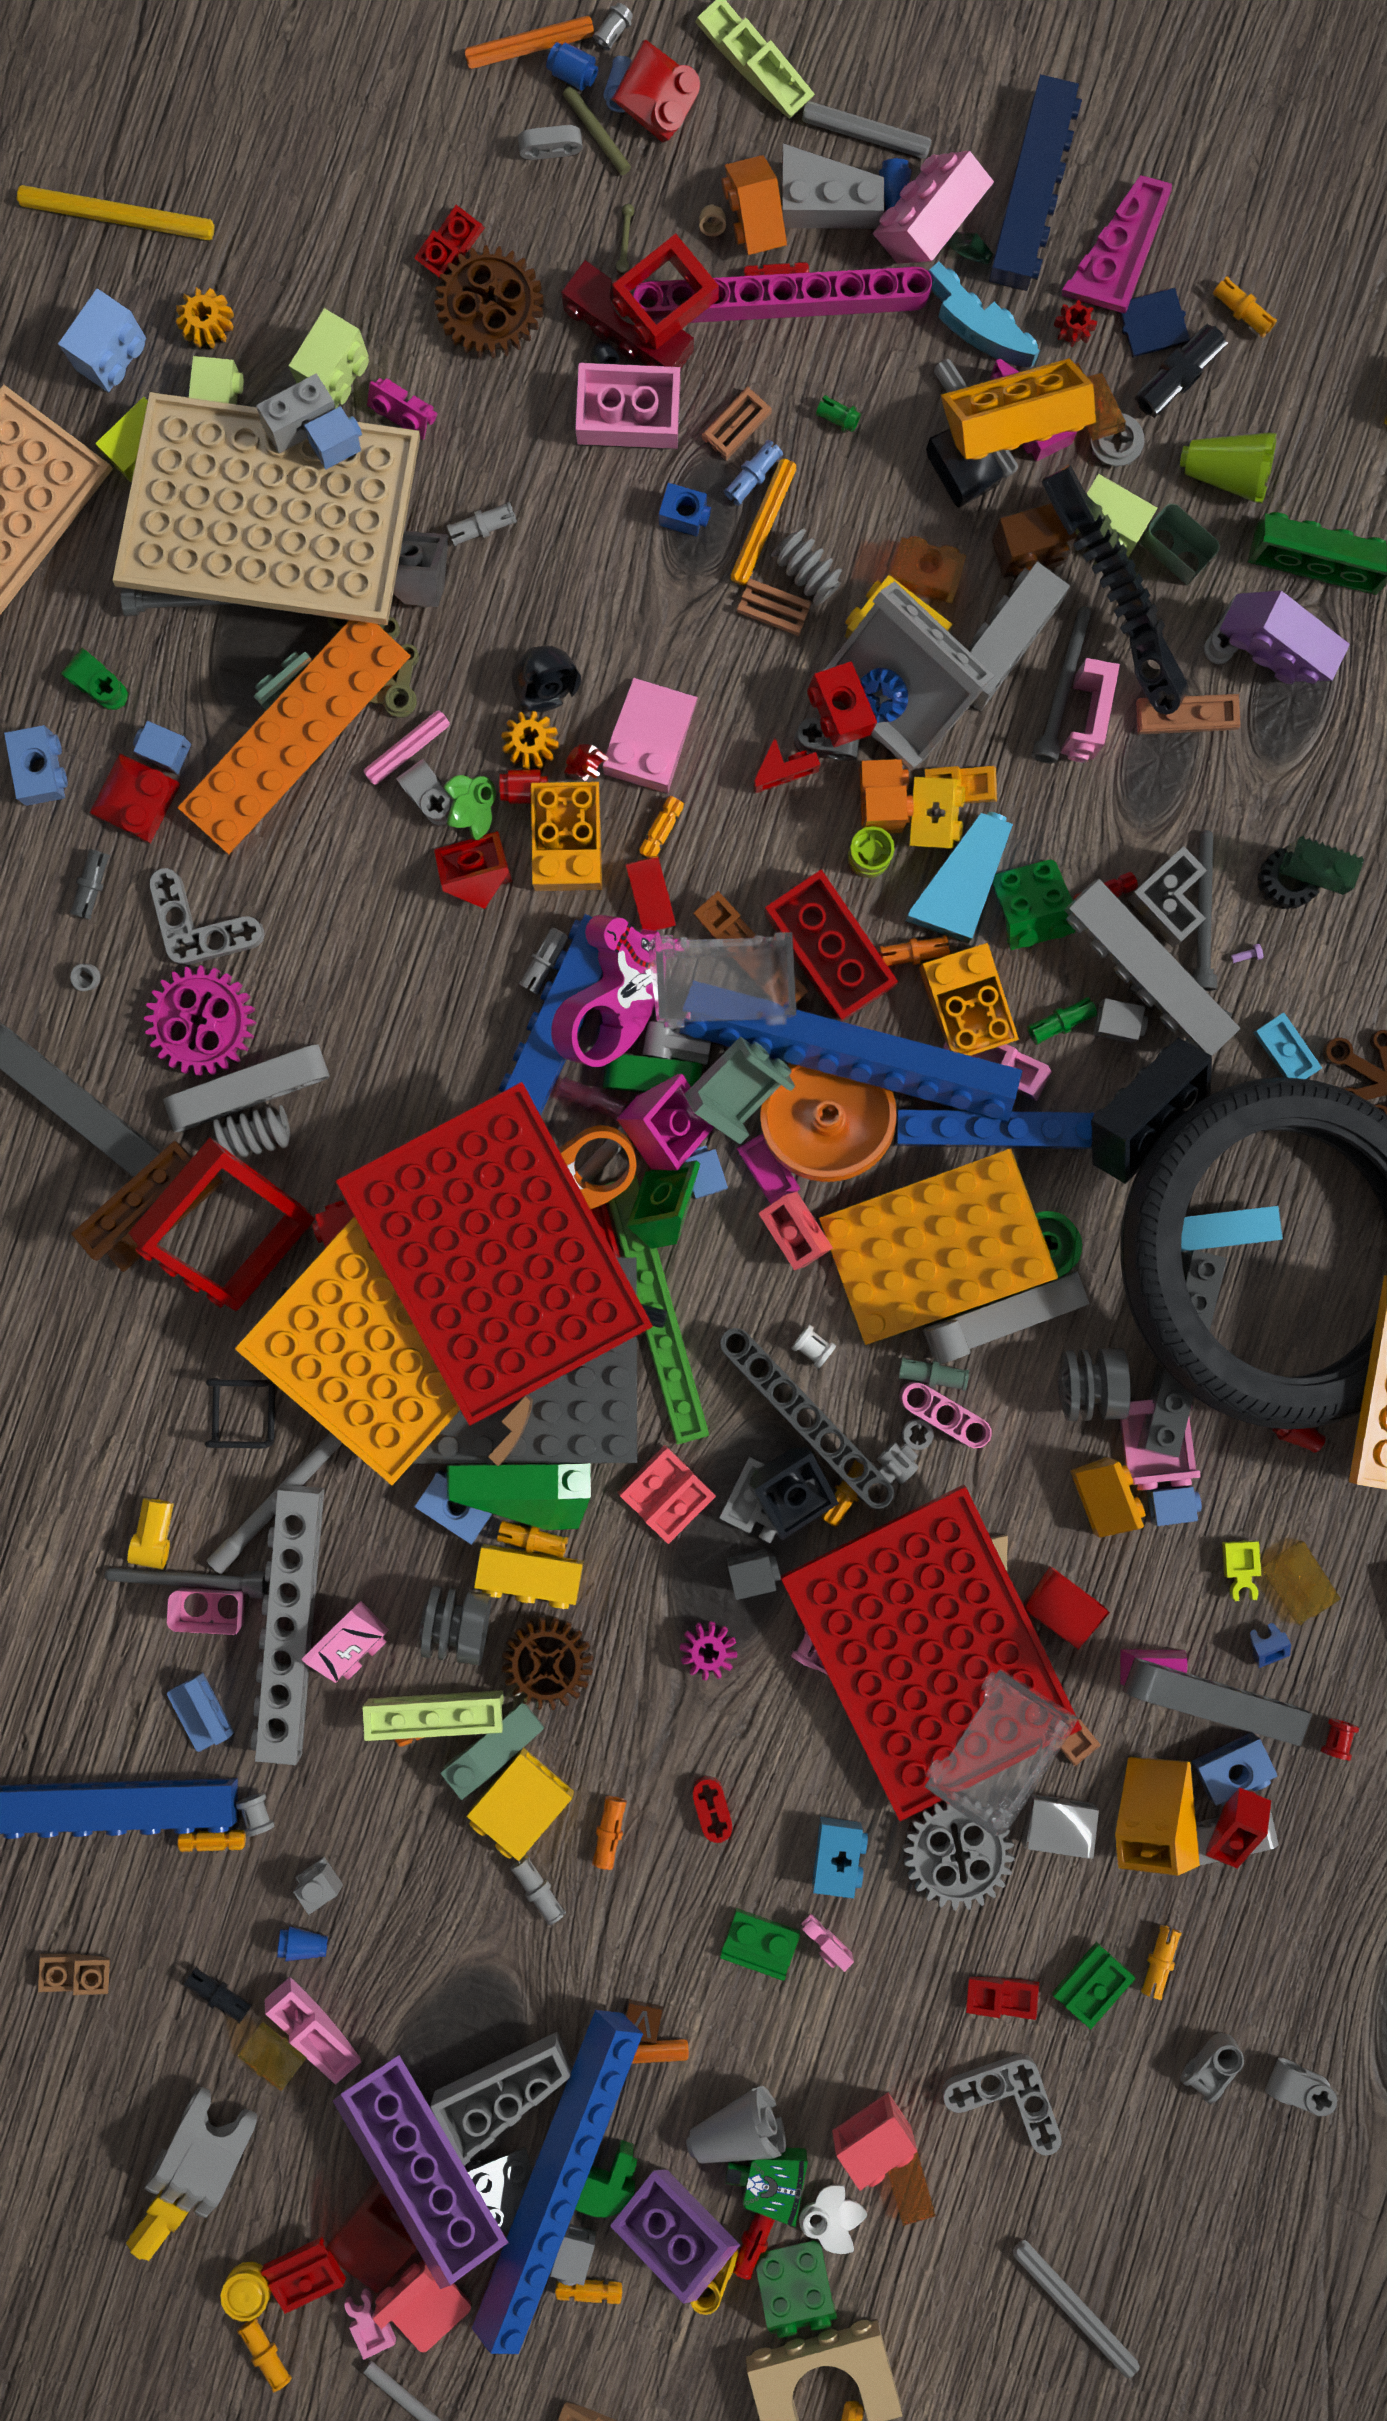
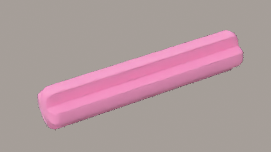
(406, 747)

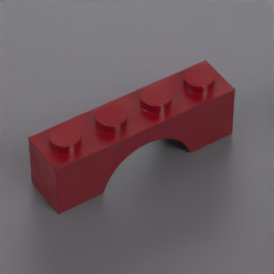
(590, 298)

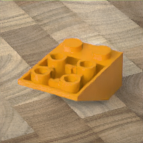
(566, 836)
(969, 1000)
(1157, 1818)

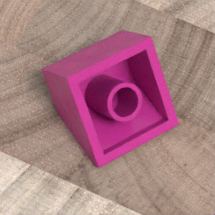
(664, 1125)

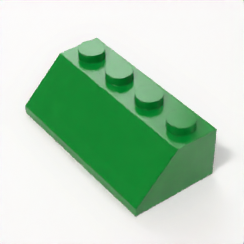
(1320, 553)

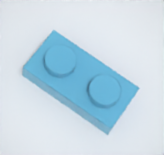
(1287, 1048)

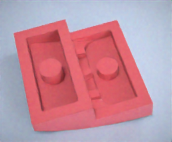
(666, 1494)

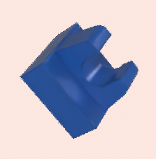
(1271, 1649)

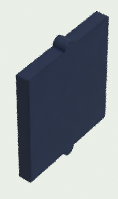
(1154, 323)

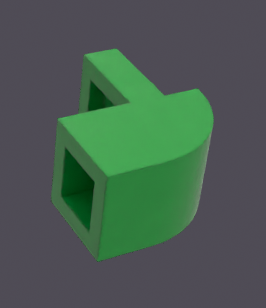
(606, 2191)

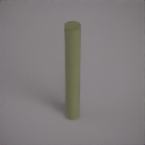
(597, 130)

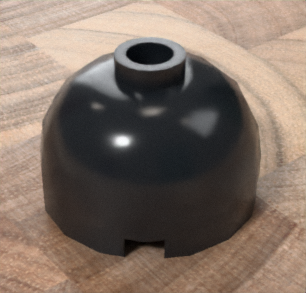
(544, 677)

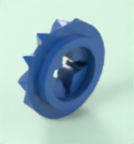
(892, 687)

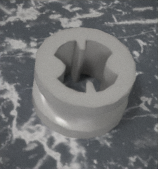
(928, 1435)

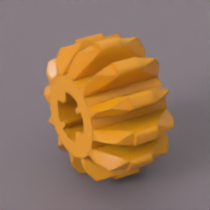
(204, 305)
(543, 741)

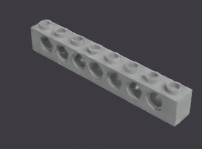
(287, 1745)

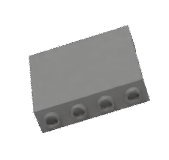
(935, 667)

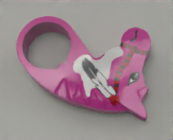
(621, 995)

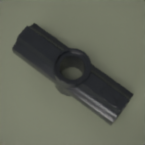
(1180, 370)

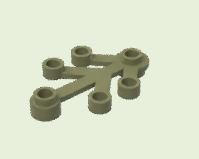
(402, 686)

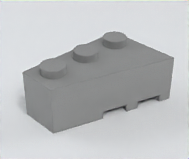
(828, 193)

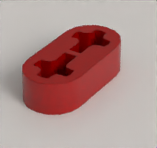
(704, 1811)

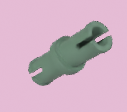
(934, 1374)

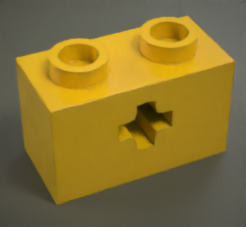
(927, 828)

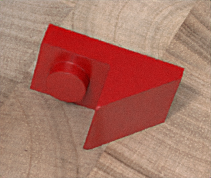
(776, 772)

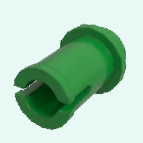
(838, 414)

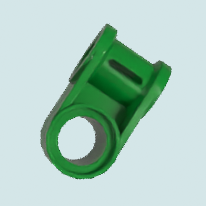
(93, 678)

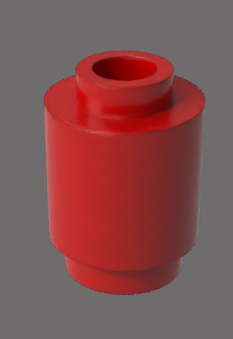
(516, 785)

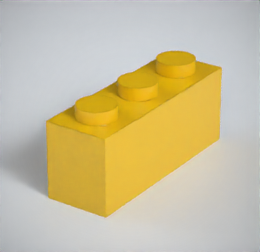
(528, 1576)

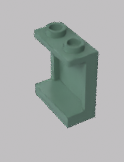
(737, 1087)

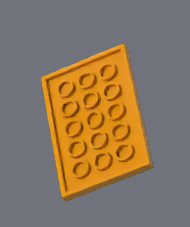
(938, 1247)

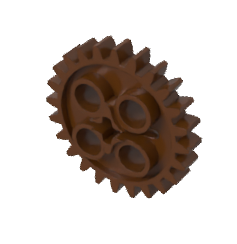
(504, 277)

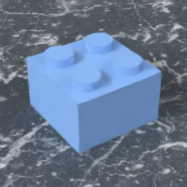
(103, 341)

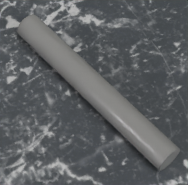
(398, 2393)

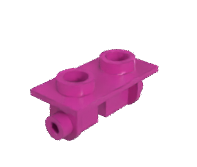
(388, 400)

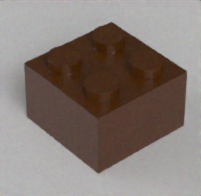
(1031, 538)

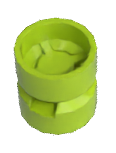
(870, 852)

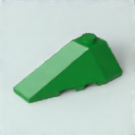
(531, 1493)

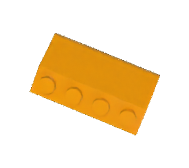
(1019, 409)

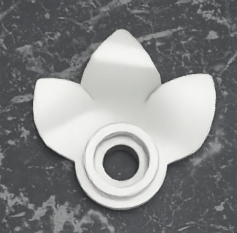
(837, 2219)

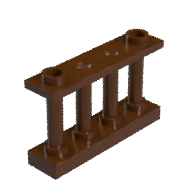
(109, 1226)

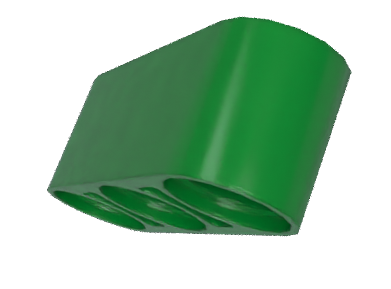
(643, 1073)

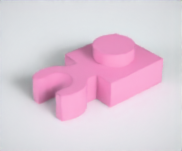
(832, 1949)
(365, 2331)

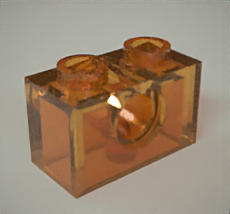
(937, 585)

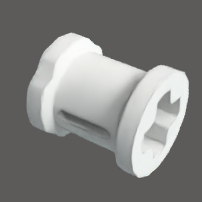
(813, 1346)

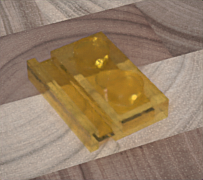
(1300, 1582)

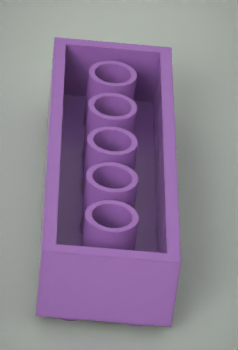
(420, 2172)

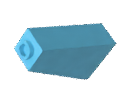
(962, 884)

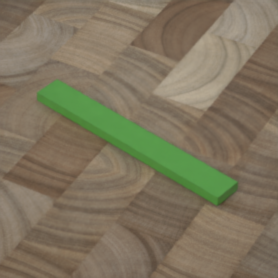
(666, 1342)

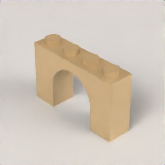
(854, 2350)

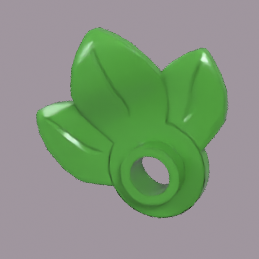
(468, 806)

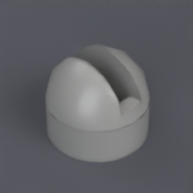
(82, 982)

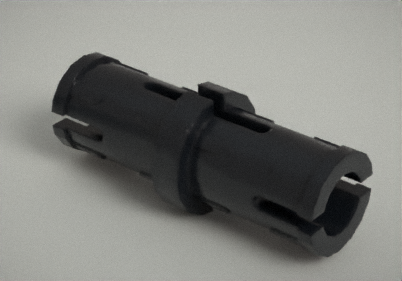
(217, 1995)

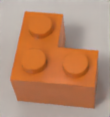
(756, 198)
(885, 795)

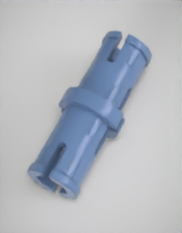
(753, 472)

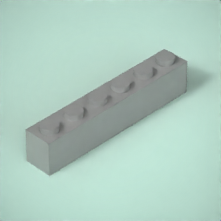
(1150, 968)

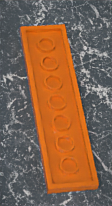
(293, 732)

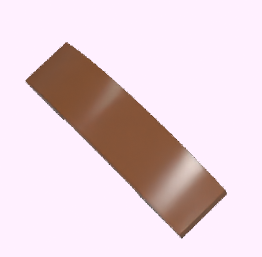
(724, 922)

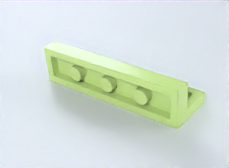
(433, 1715)

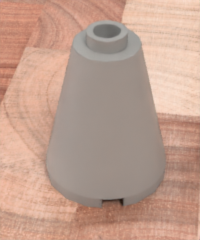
(739, 2131)

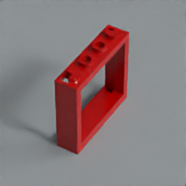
(185, 1190)

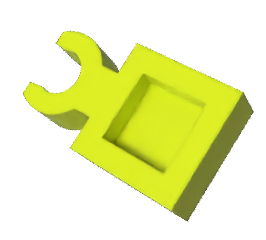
(1242, 1562)

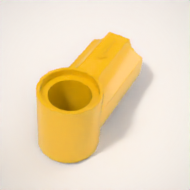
(150, 1544)
(155, 2228)

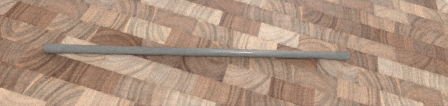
(234, 1545)

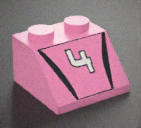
(347, 1643)

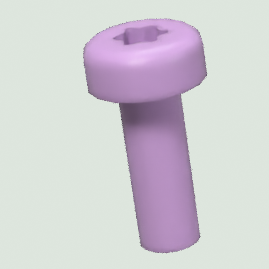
(1255, 952)

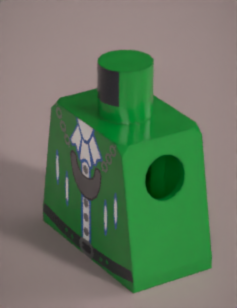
(772, 2185)

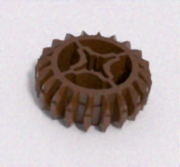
(558, 1673)

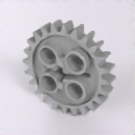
(929, 1858)

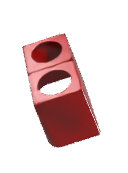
(1065, 1608)

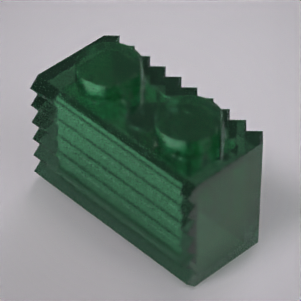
(1322, 865)

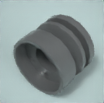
(1099, 1384)
(455, 1625)

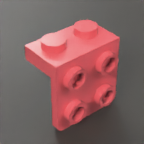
(421, 2307)

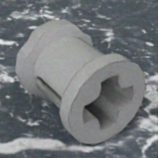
(255, 1814)

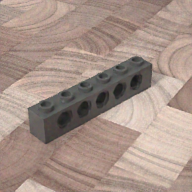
(1166, 1427)

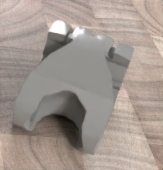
(200, 2157)

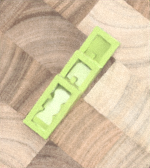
(755, 58)

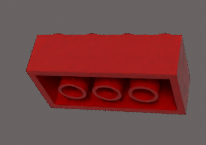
(831, 946)

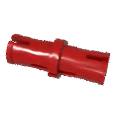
(753, 2245)

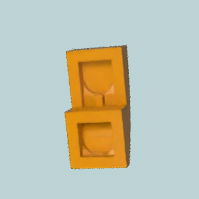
(978, 781)

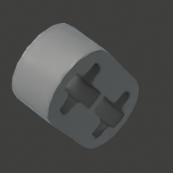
(550, 142)

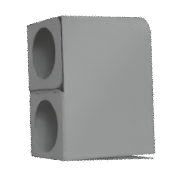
(1060, 1826)

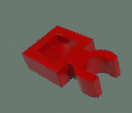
(584, 762)

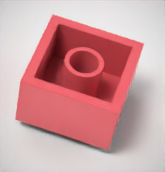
(874, 2142)

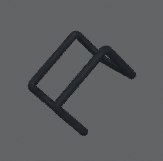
(216, 1383)

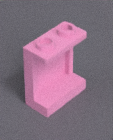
(1101, 680)
(1149, 1467)

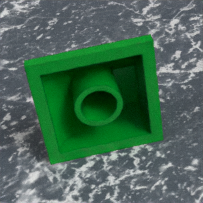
(663, 1204)

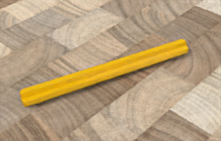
(115, 212)

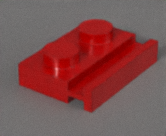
(303, 2275)

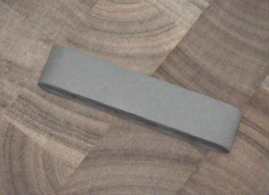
(246, 1088)

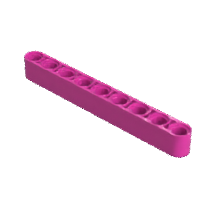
(797, 287)

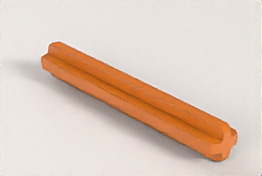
(529, 42)

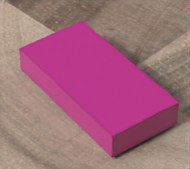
(769, 1174)

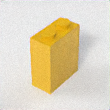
(519, 1805)

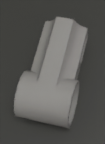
(670, 1044)

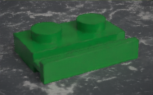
(760, 1944)
(1093, 1985)

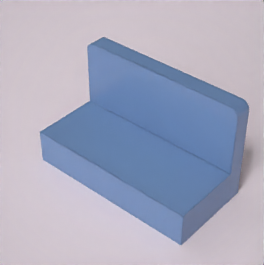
(200, 1712)

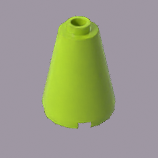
(1232, 463)

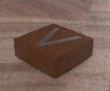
(645, 2018)

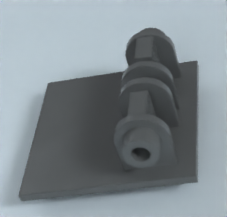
(502, 2184)

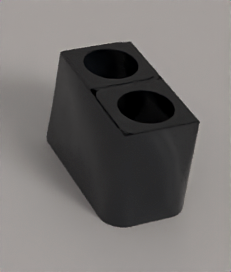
(962, 477)

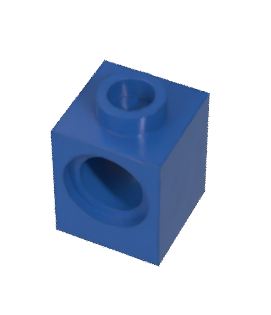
(678, 496)

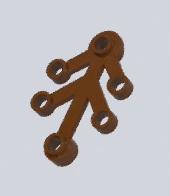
(1362, 1066)

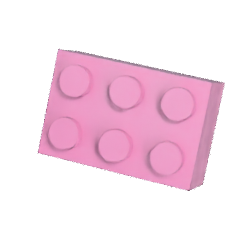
(932, 207)
(628, 405)

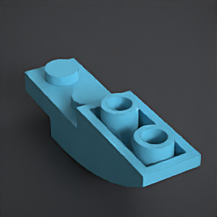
(988, 329)

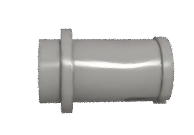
(613, 26)

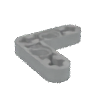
(185, 930)
(1008, 2086)

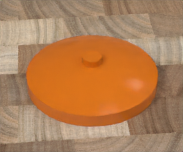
(828, 1125)

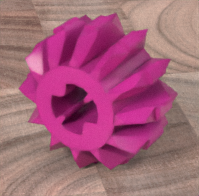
(697, 1656)

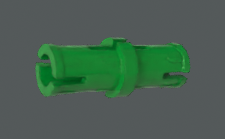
(1062, 1020)

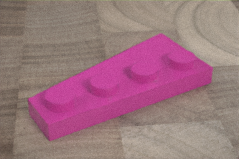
(1116, 261)

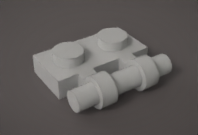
(743, 1507)

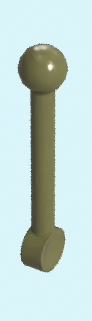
(622, 265)

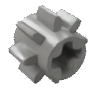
(898, 1463)

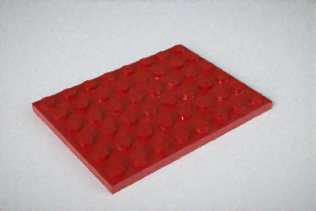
(494, 1253)
(912, 1633)

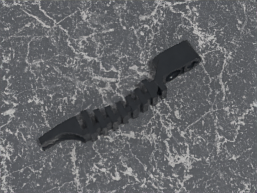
(1162, 686)

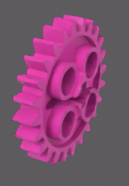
(170, 1012)

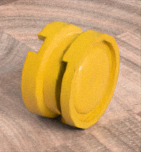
(245, 2292)

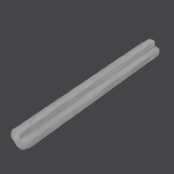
(1075, 2309)

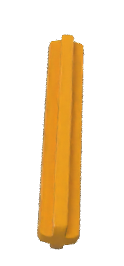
(763, 521)

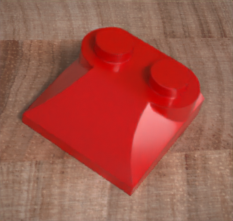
(657, 91)
(135, 798)

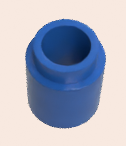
(572, 65)

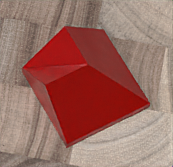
(473, 868)

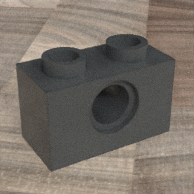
(753, 1573)

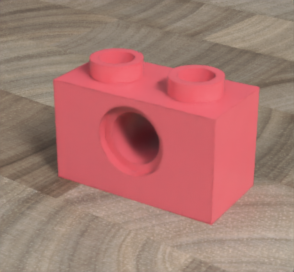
(795, 1230)

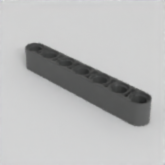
(74, 1104)
(792, 1408)
(1216, 1702)

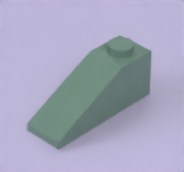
(491, 1751)

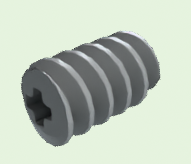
(807, 566)
(254, 1133)

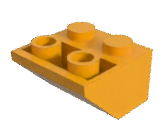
(1108, 1498)

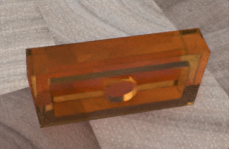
(1107, 413)

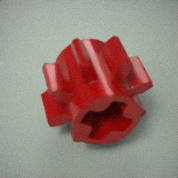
(1079, 330)

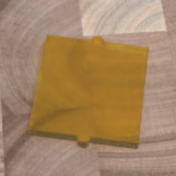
(272, 2056)

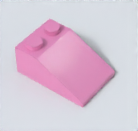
(649, 735)

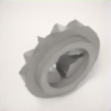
(1127, 452)

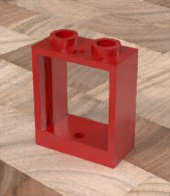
(690, 269)

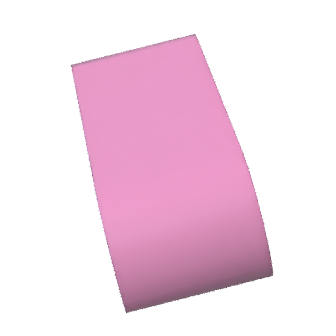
(961, 1419)

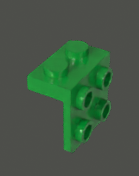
(1033, 903)
(795, 2289)

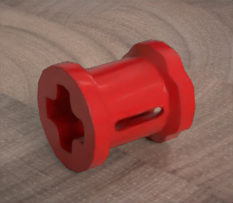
(1339, 1739)

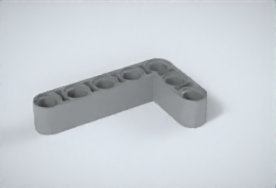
(959, 1334)

